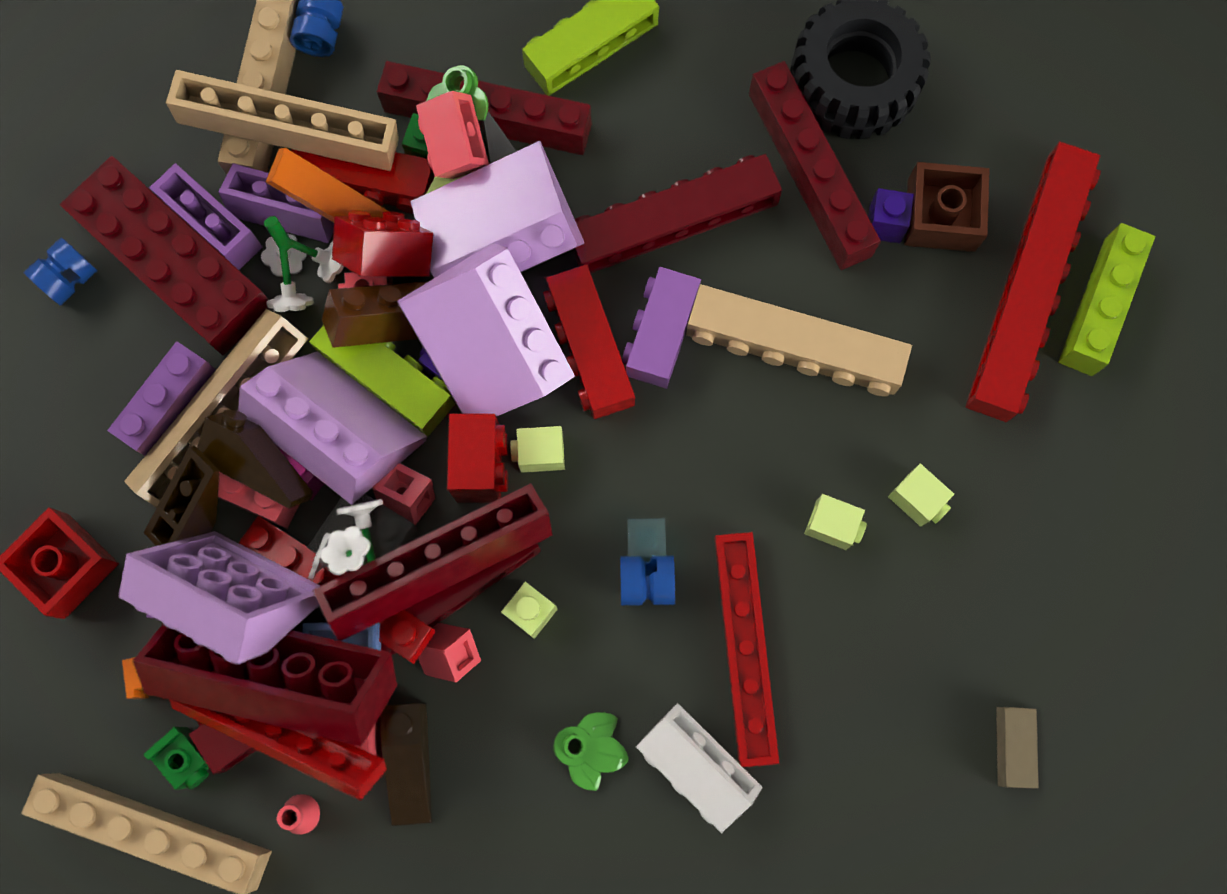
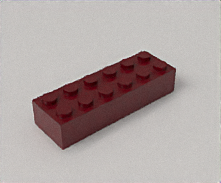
(166, 254)
(297, 685)

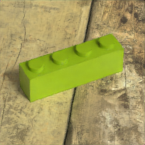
(586, 40)
(1106, 299)
(391, 379)

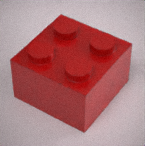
(382, 244)
(476, 458)
(56, 563)

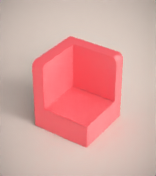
(449, 653)

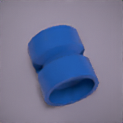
(315, 26)
(60, 271)
(647, 580)

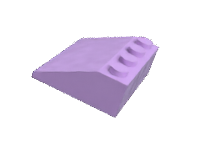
(504, 203)
(487, 334)
(329, 423)
(218, 594)

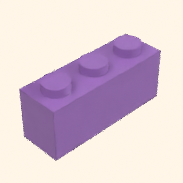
(254, 201)
(206, 216)
(661, 327)
(161, 398)

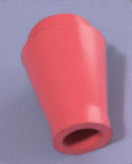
(307, 814)

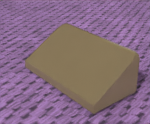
(1017, 747)

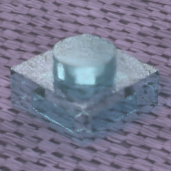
(646, 537)

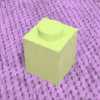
(539, 449)
(922, 496)
(836, 522)
(529, 610)

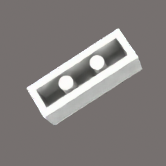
(699, 768)

